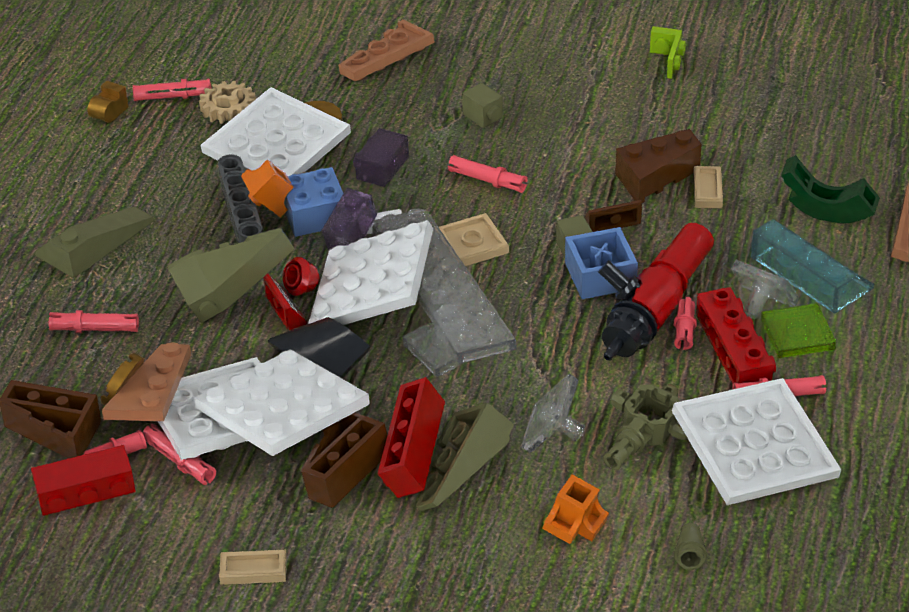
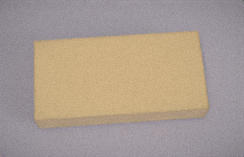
(708, 187)
(253, 567)

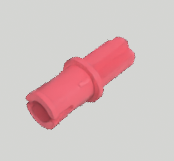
(685, 323)
(132, 443)

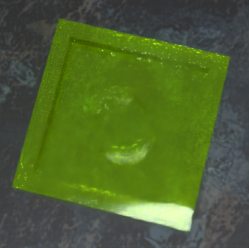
(798, 330)

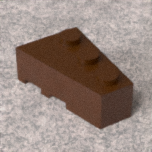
(657, 162)
(51, 416)

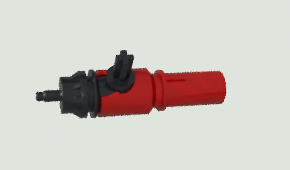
(654, 293)

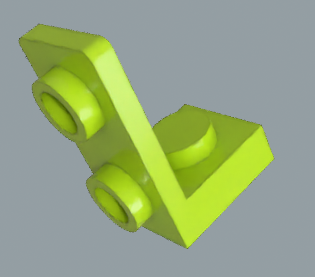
(670, 43)

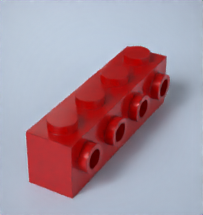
(734, 336)
(411, 438)

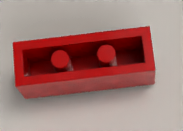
(83, 480)

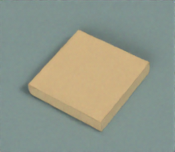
(475, 239)

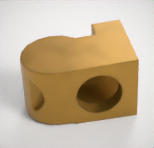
(109, 102)

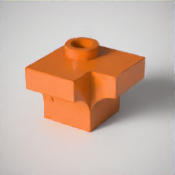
(268, 187)
(576, 511)

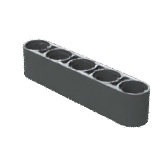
(241, 209)

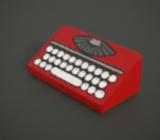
(283, 304)

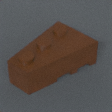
(343, 458)

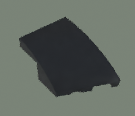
(325, 344)

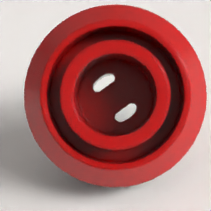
(300, 276)

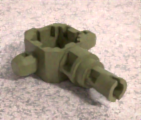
(636, 427)

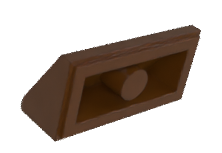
(615, 216)

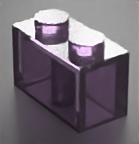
(381, 157)
(349, 219)

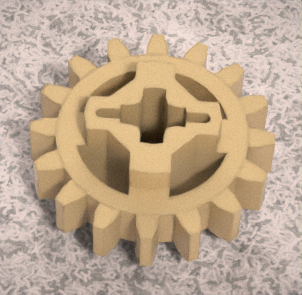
(225, 101)

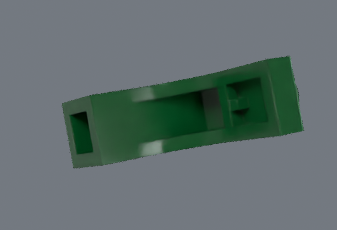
(828, 202)

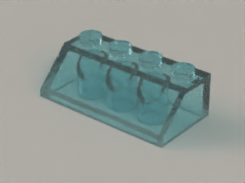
(807, 266)

